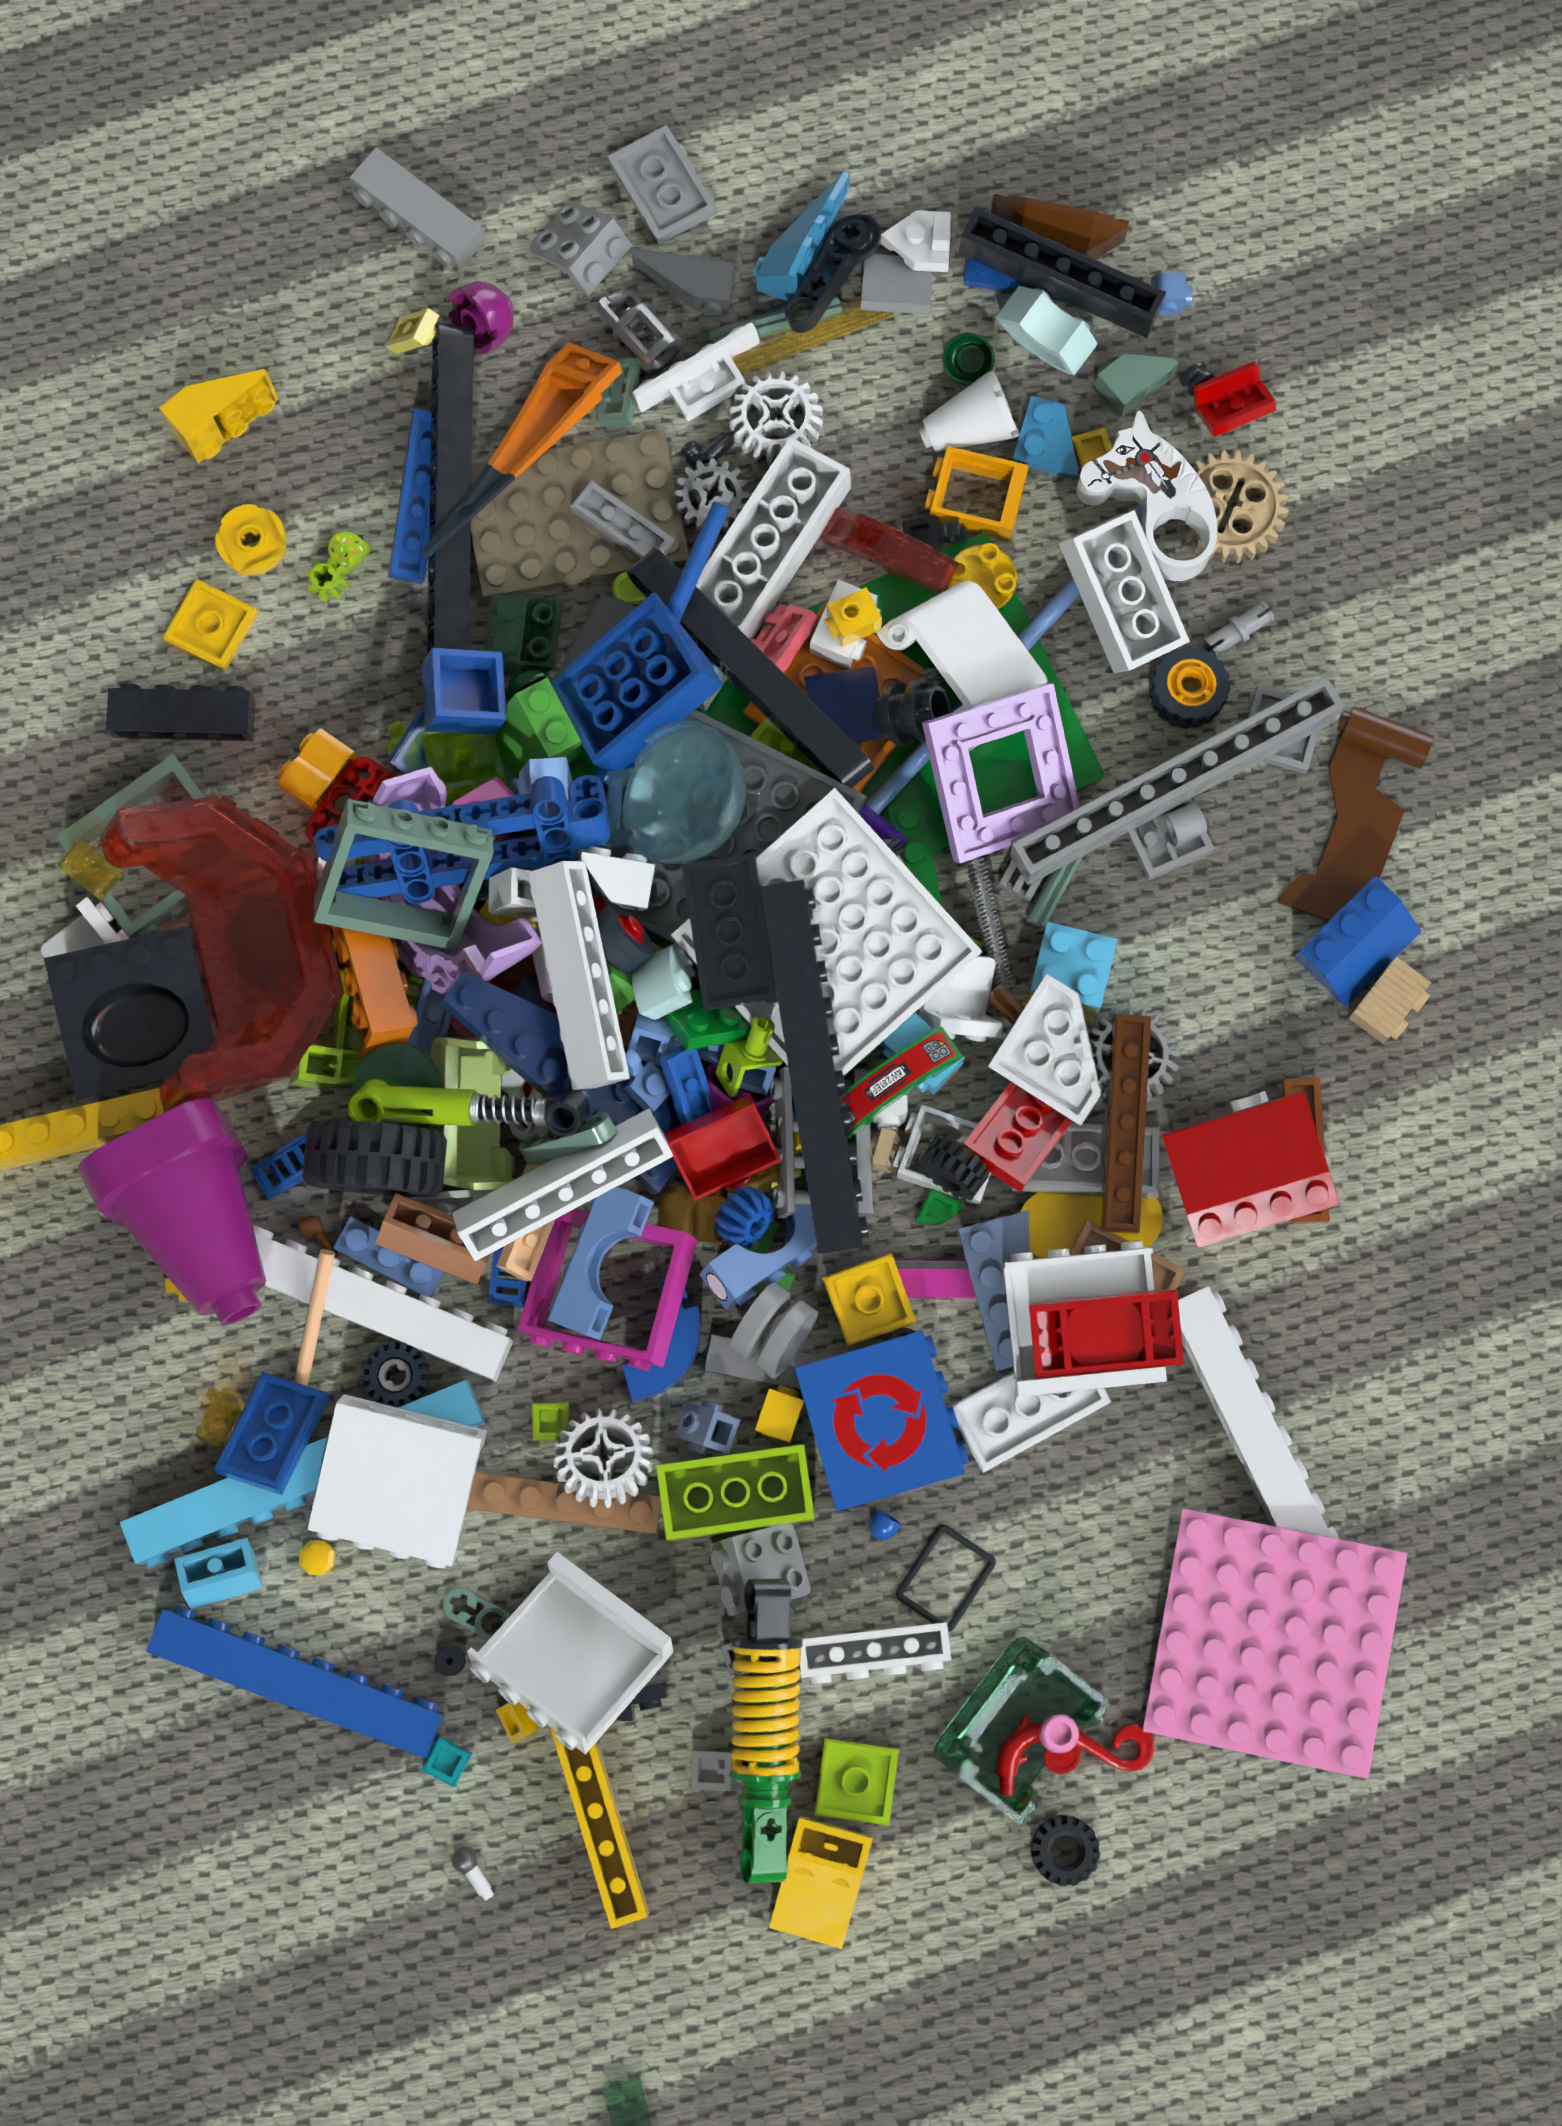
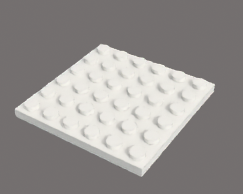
(878, 925)

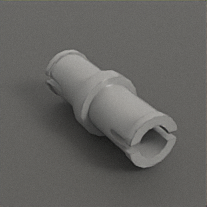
(1239, 629)

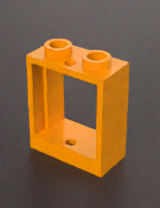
(985, 466)

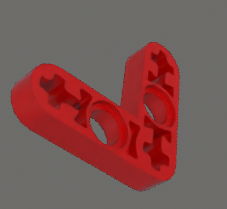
(367, 789)

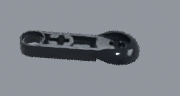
(833, 268)

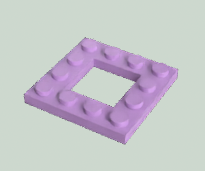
(948, 742)

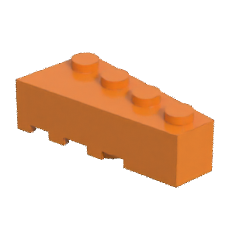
(377, 988)

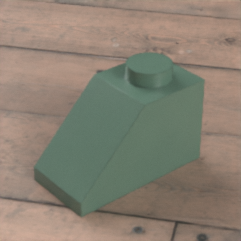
(1133, 379)

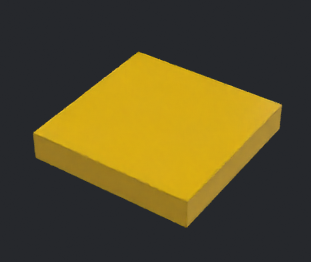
(210, 624)
(869, 1300)

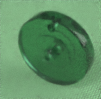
(397, 1065)

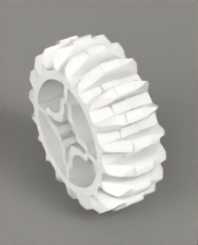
(759, 397)
(617, 1454)

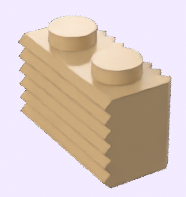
(1390, 1001)

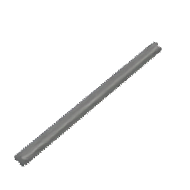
(982, 899)

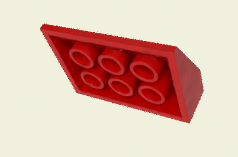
(1250, 1169)

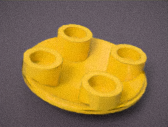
(989, 569)

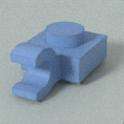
(646, 1082)

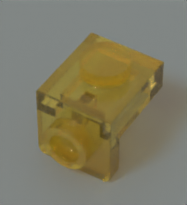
(90, 869)
(220, 1417)

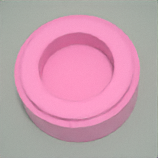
(1058, 1733)

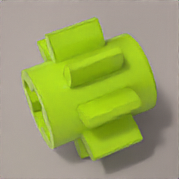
(330, 588)

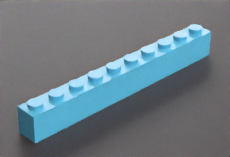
(229, 1502)

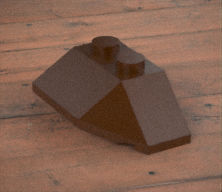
(1072, 227)

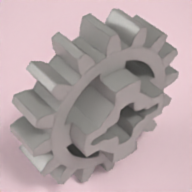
(702, 484)

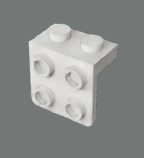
(85, 932)
(963, 1003)

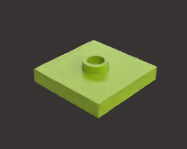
(856, 1781)

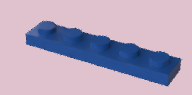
(412, 516)

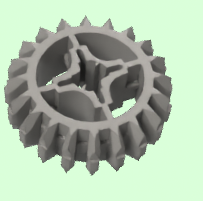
(1161, 1063)

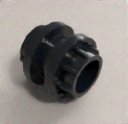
(904, 708)

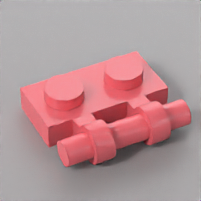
(785, 633)

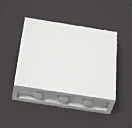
(1067, 1276)
(396, 1481)
(572, 1655)

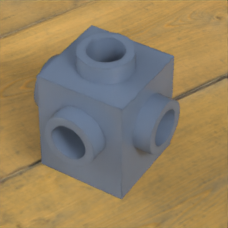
(707, 1428)

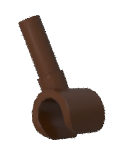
(313, 1226)

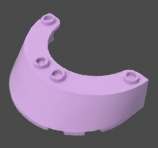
(485, 945)

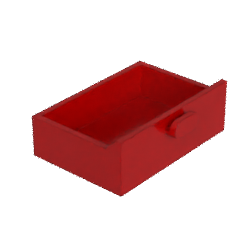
(722, 1148)

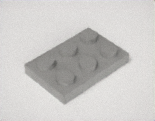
(662, 184)

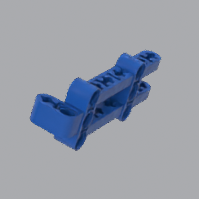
(415, 872)

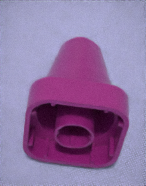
(185, 1205)

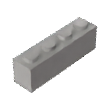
(416, 209)

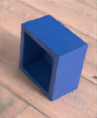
(463, 691)

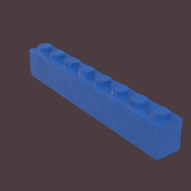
(295, 1682)

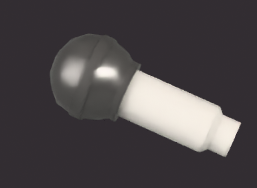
(465, 1862)

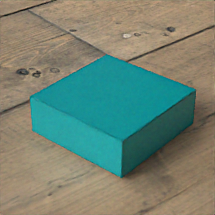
(447, 1761)

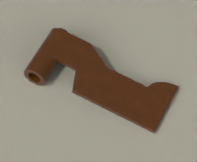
(1365, 816)

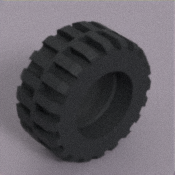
(374, 1158)

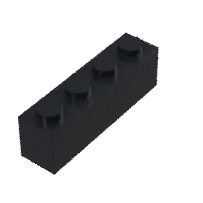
(180, 713)

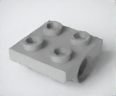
(1171, 840)

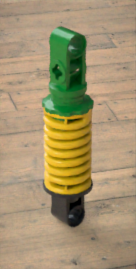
(767, 1727)

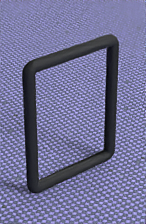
(920, 1560)

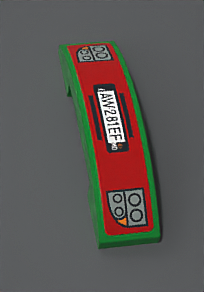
(898, 1077)

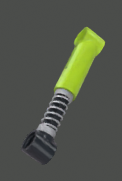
(465, 1107)

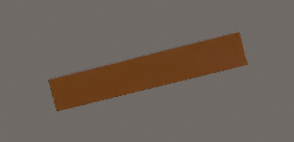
(1126, 1123)

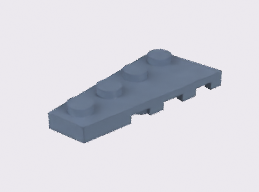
(984, 1250)

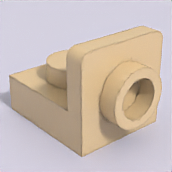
(884, 1149)

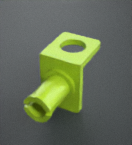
(747, 1054)

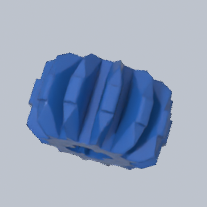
(744, 1216)

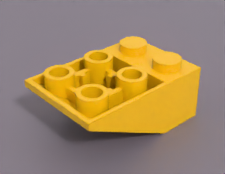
(216, 410)
(821, 1882)

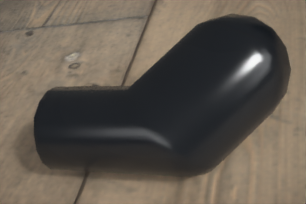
(715, 449)

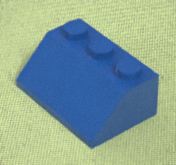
(1359, 941)

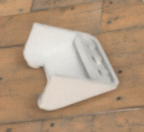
(967, 645)

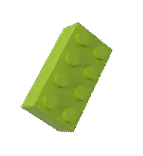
(735, 1493)

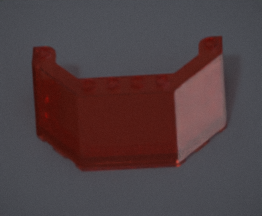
(255, 933)

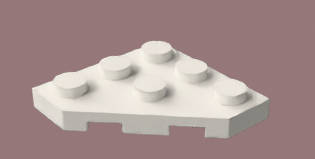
(1052, 1052)

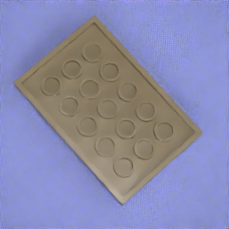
(534, 541)

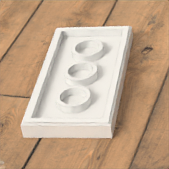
(1002, 1424)

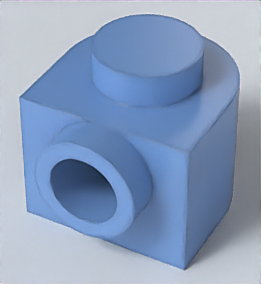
(1177, 292)

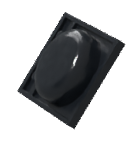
(124, 1006)

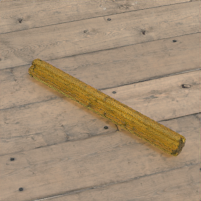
(799, 342)

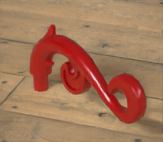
(1062, 1763)

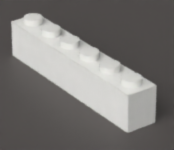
(578, 975)
(560, 1186)

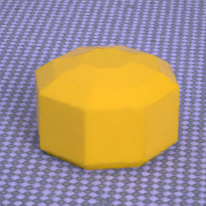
(317, 1557)

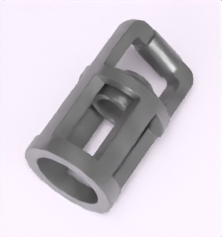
(632, 322)

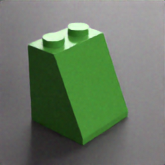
(537, 728)

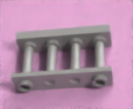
(784, 1194)

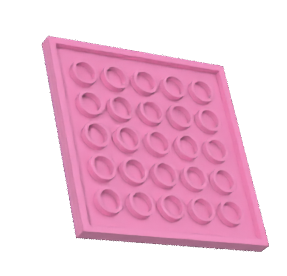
(1275, 1642)

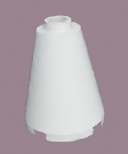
(971, 417)

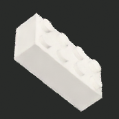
(1124, 592)

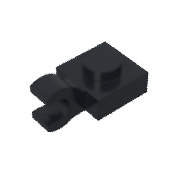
(933, 533)

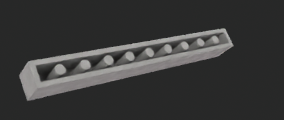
(1176, 780)

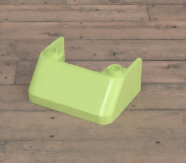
(472, 1152)

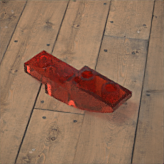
(890, 549)

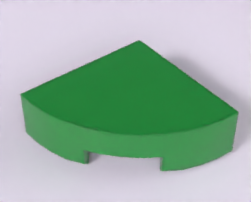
(937, 1208)

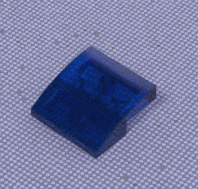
(847, 700)

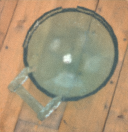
(679, 795)

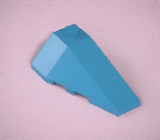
(798, 247)

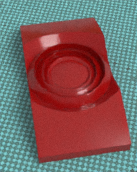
(1106, 1333)

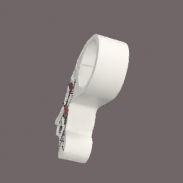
(1165, 485)

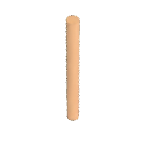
(314, 1316)

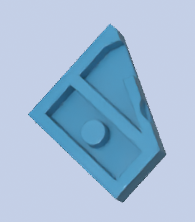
(1046, 439)

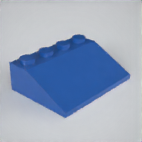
(634, 683)

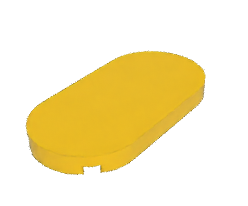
(1058, 1218)

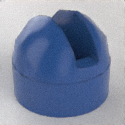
(883, 1525)

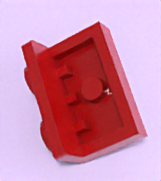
(1233, 399)

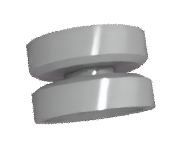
(773, 1330)

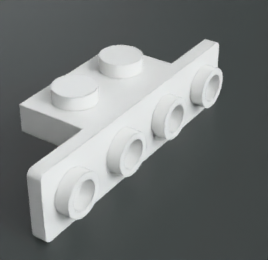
(701, 379)

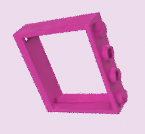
(547, 1275)

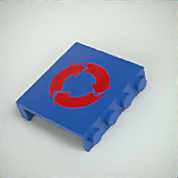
(881, 1420)

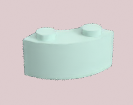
(1047, 329)
(663, 982)

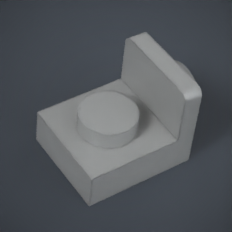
(711, 1771)

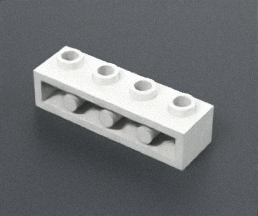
(873, 1650)

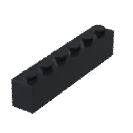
(1061, 272)

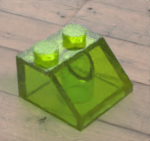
(462, 761)

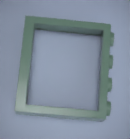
(134, 795)
(392, 918)

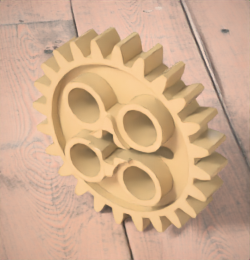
(1260, 518)

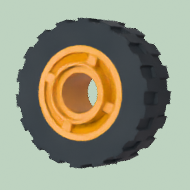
(1201, 670)

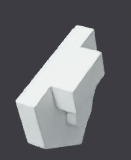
(921, 240)

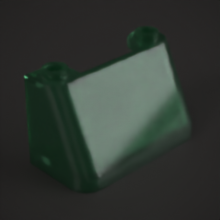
(1018, 1684)

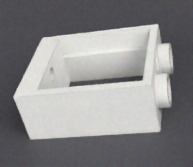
(915, 1128)

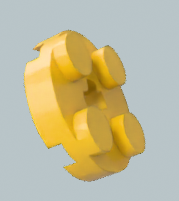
(248, 559)

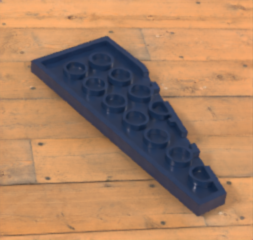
(532, 1046)

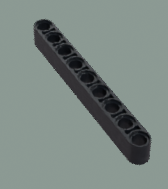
(756, 675)

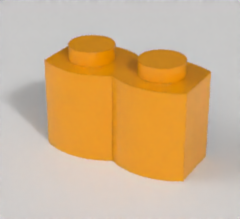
(315, 769)

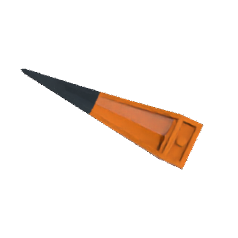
(561, 397)

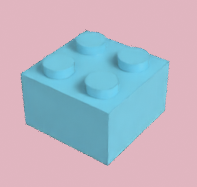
(1077, 960)

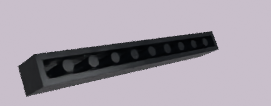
(812, 1066)

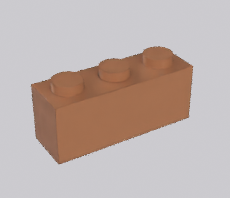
(428, 1238)

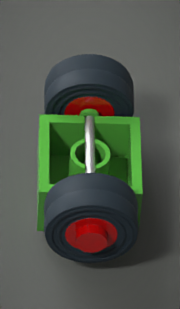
(624, 949)

